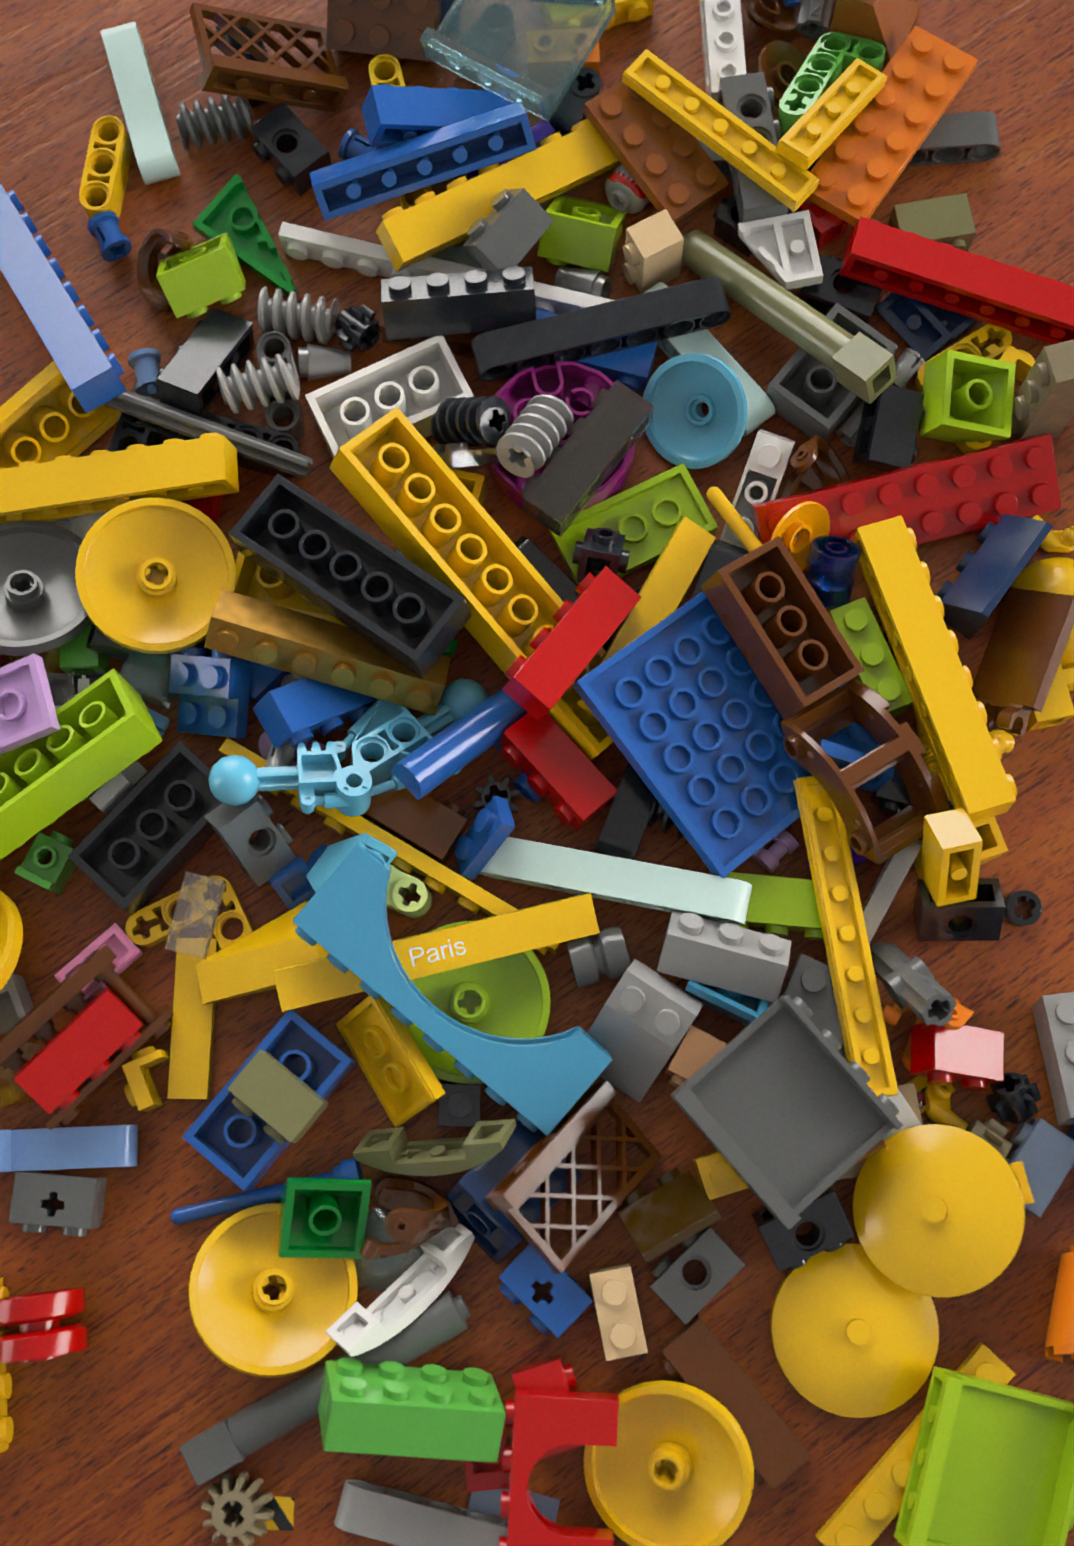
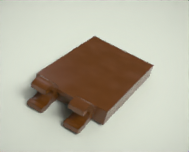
(1023, 656)

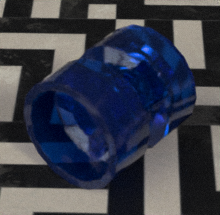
(832, 569)

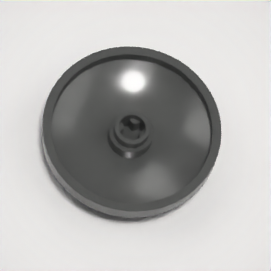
(38, 588)

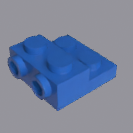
(211, 692)

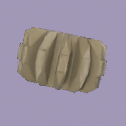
(252, 1514)

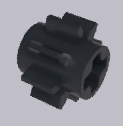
(357, 328)
(496, 787)
(1014, 1098)

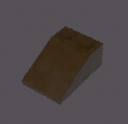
(667, 1213)

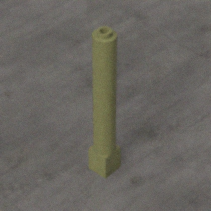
(856, 359)

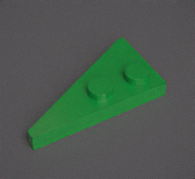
(237, 214)

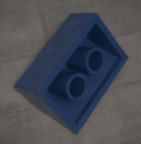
(990, 571)

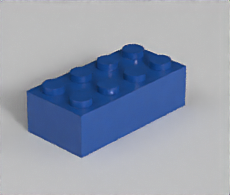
(238, 1142)

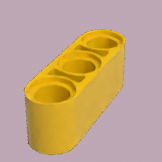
(102, 157)

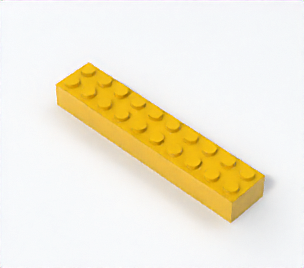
(460, 545)

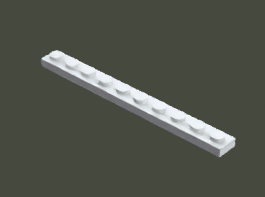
(373, 260)

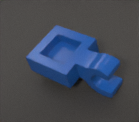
(292, 881)

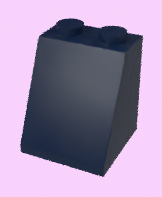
(492, 1228)

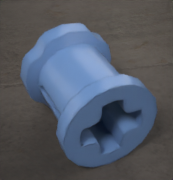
(146, 368)

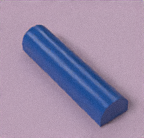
(458, 744)

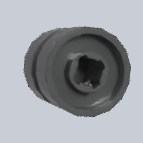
(598, 956)

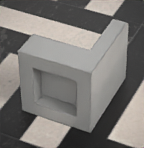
(14, 1002)

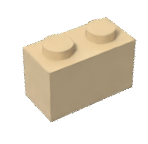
(652, 251)
(618, 1312)

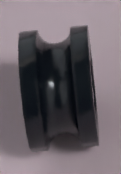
(1033, 913)

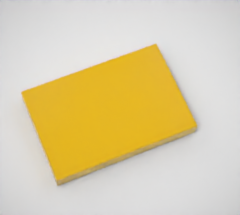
(390, 1060)

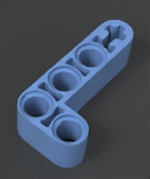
(68, 1148)

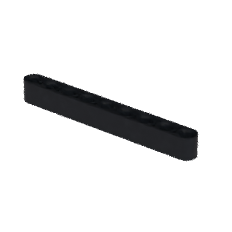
(634, 800)

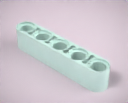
(140, 103)
(758, 403)

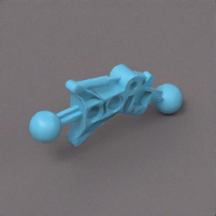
(319, 773)

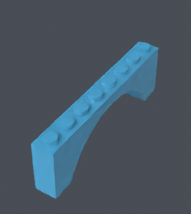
(532, 1074)

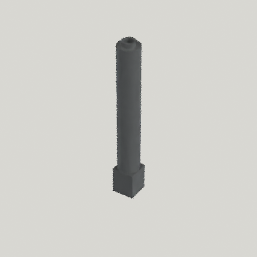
(298, 1401)

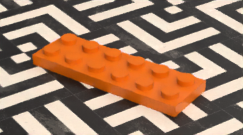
(891, 128)

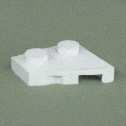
(785, 248)

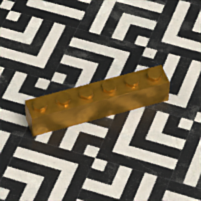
(319, 652)

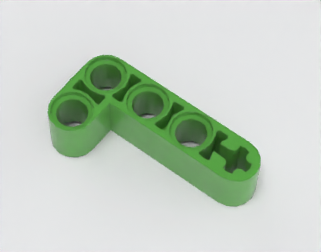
(822, 67)

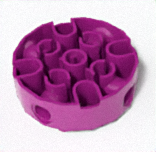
(577, 388)

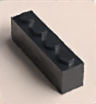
(457, 302)

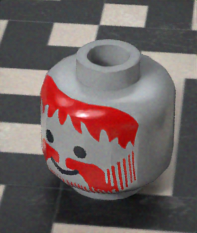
(623, 188)

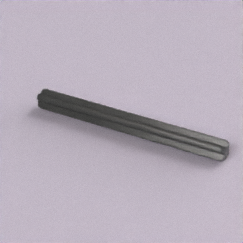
(195, 426)

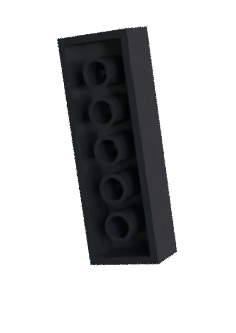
(351, 575)

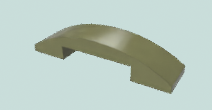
(394, 1153)

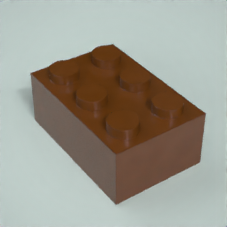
(381, 26)

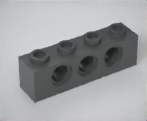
(744, 97)

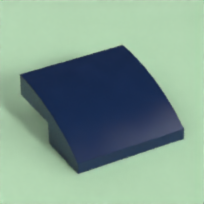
(923, 325)

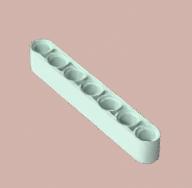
(620, 880)

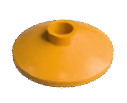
(800, 527)

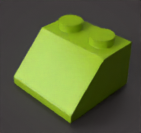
(582, 233)
(201, 277)
(967, 398)

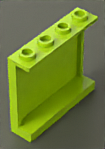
(989, 1467)

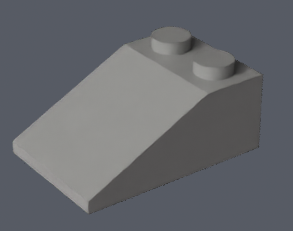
(642, 1027)

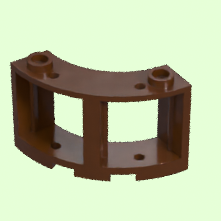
(898, 747)

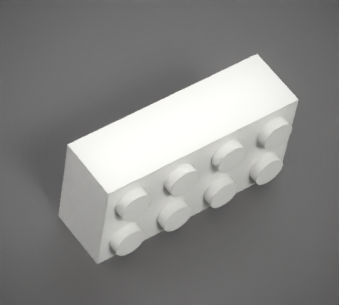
(410, 380)

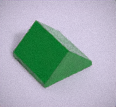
(323, 1217)

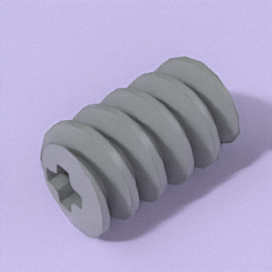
(296, 317)
(259, 383)
(534, 435)

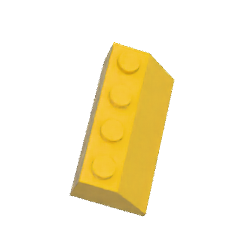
(48, 421)

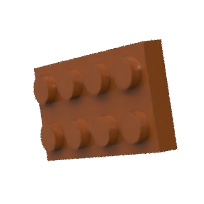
(655, 152)

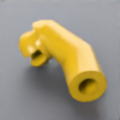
(939, 1106)

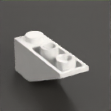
(760, 479)

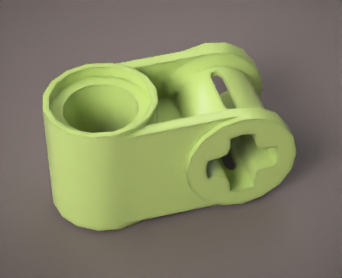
(401, 884)

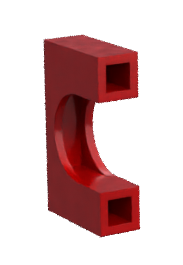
(540, 1423)

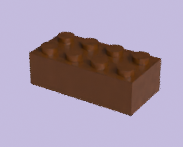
(781, 627)

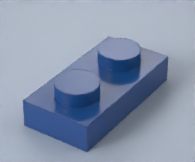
(484, 837)

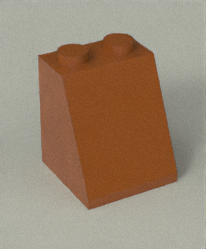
(876, 20)

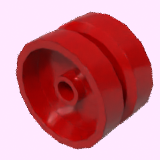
(40, 1330)

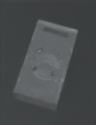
(195, 915)

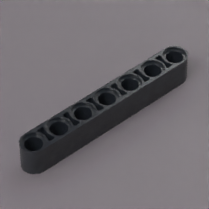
(601, 329)

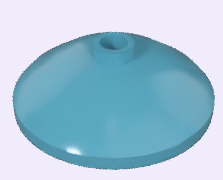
(679, 426)

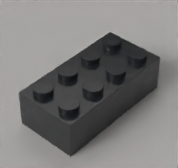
(150, 831)

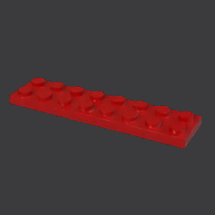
(937, 495)

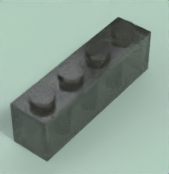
(587, 457)

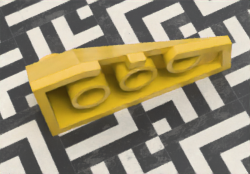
(249, 962)

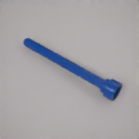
(347, 1169)

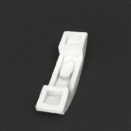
(407, 1297)

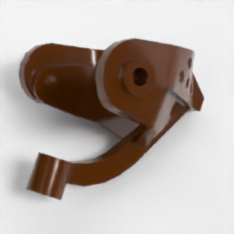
(148, 263)
(821, 452)
(415, 1215)

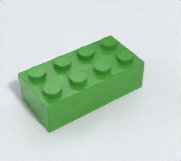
(410, 1411)

